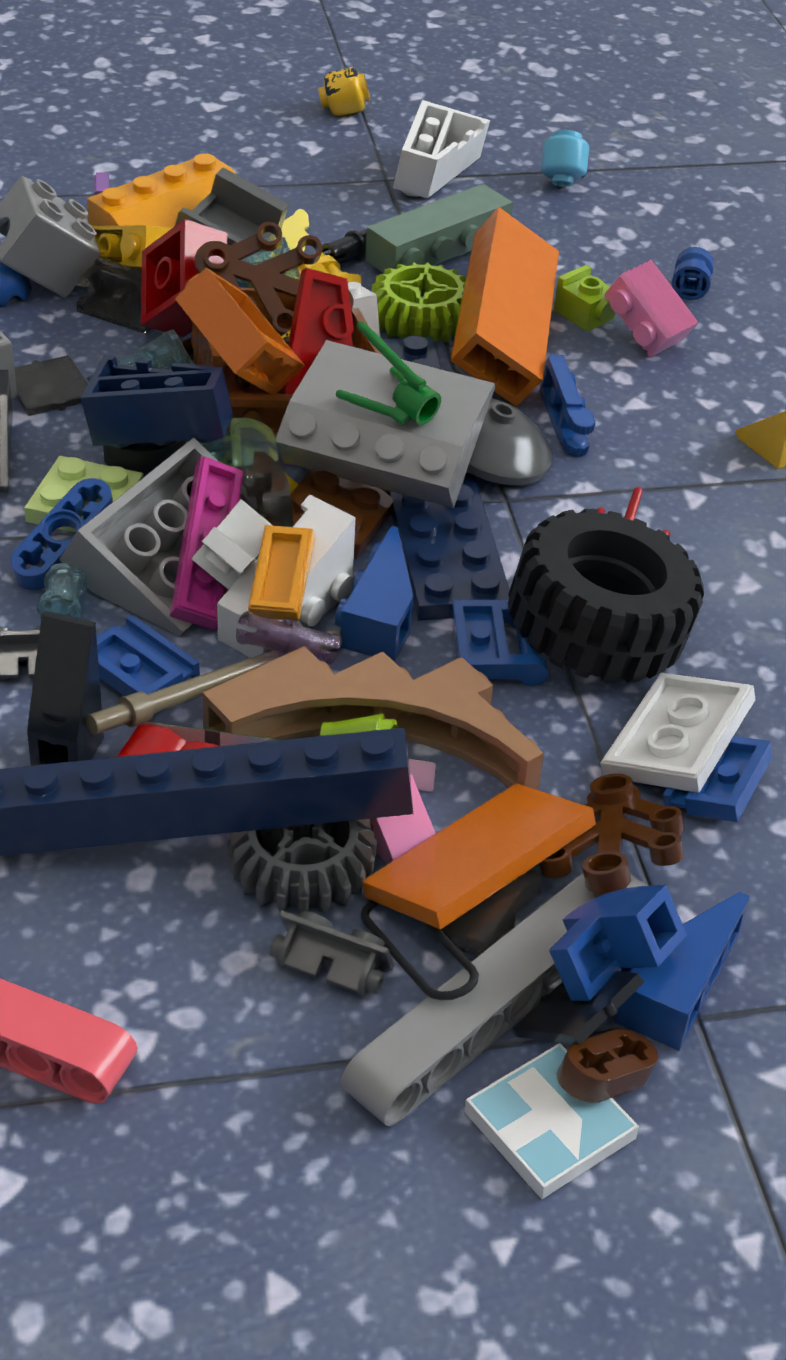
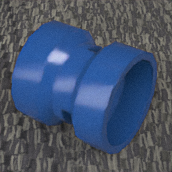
(693, 273)

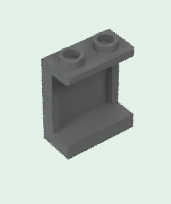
(236, 208)

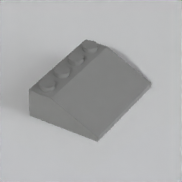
(374, 448)
(137, 540)

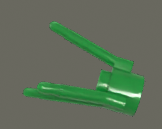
(412, 395)

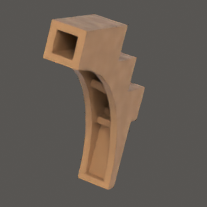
(439, 709)

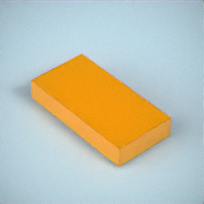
(281, 572)

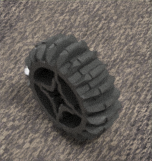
(306, 863)

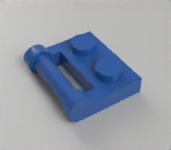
(483, 642)

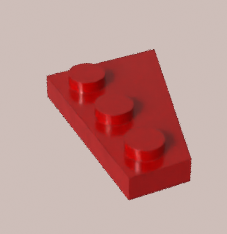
(319, 315)

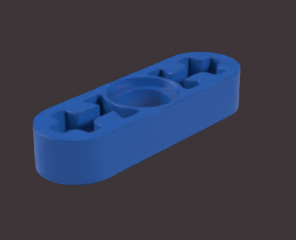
(64, 514)

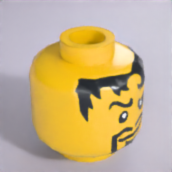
(344, 91)

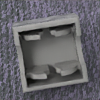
(46, 236)

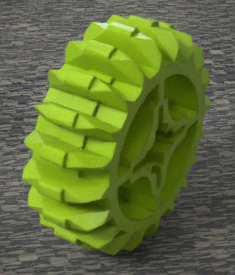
(419, 301)

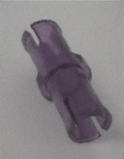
(286, 636)

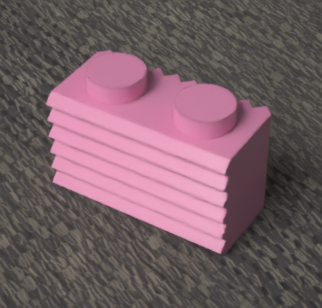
(650, 308)

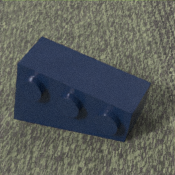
(155, 404)

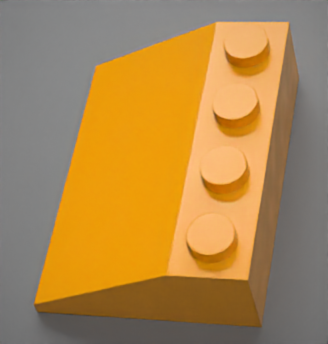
(156, 197)

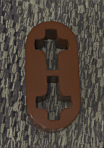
(607, 1065)

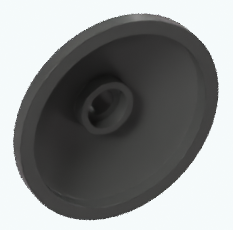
(510, 448)

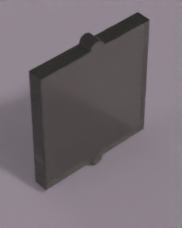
(49, 385)

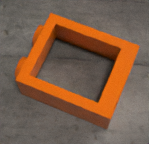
(239, 331)

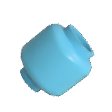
(565, 157)

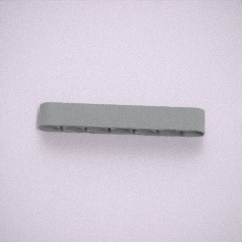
(446, 1035)

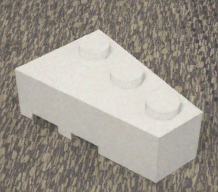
(438, 148)
(327, 581)

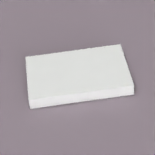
(679, 731)

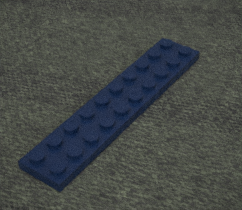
(445, 548)

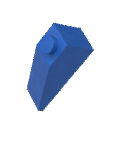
(677, 989)

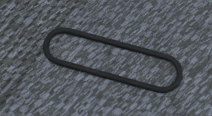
(409, 969)

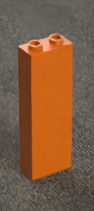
(506, 307)

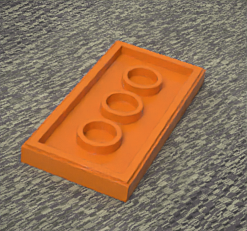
(478, 855)

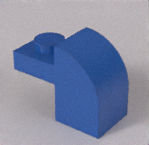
(615, 932)

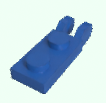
(566, 407)

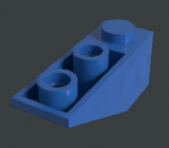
(380, 604)

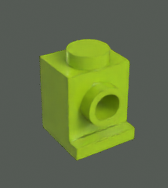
(582, 299)

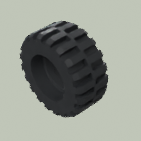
(605, 595)

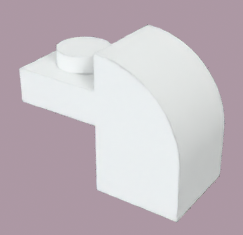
(232, 545)

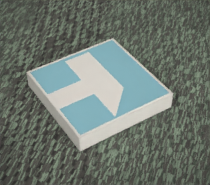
(546, 1129)

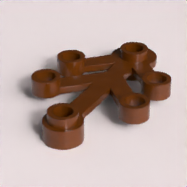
(267, 276)
(608, 870)

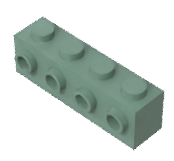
(433, 230)

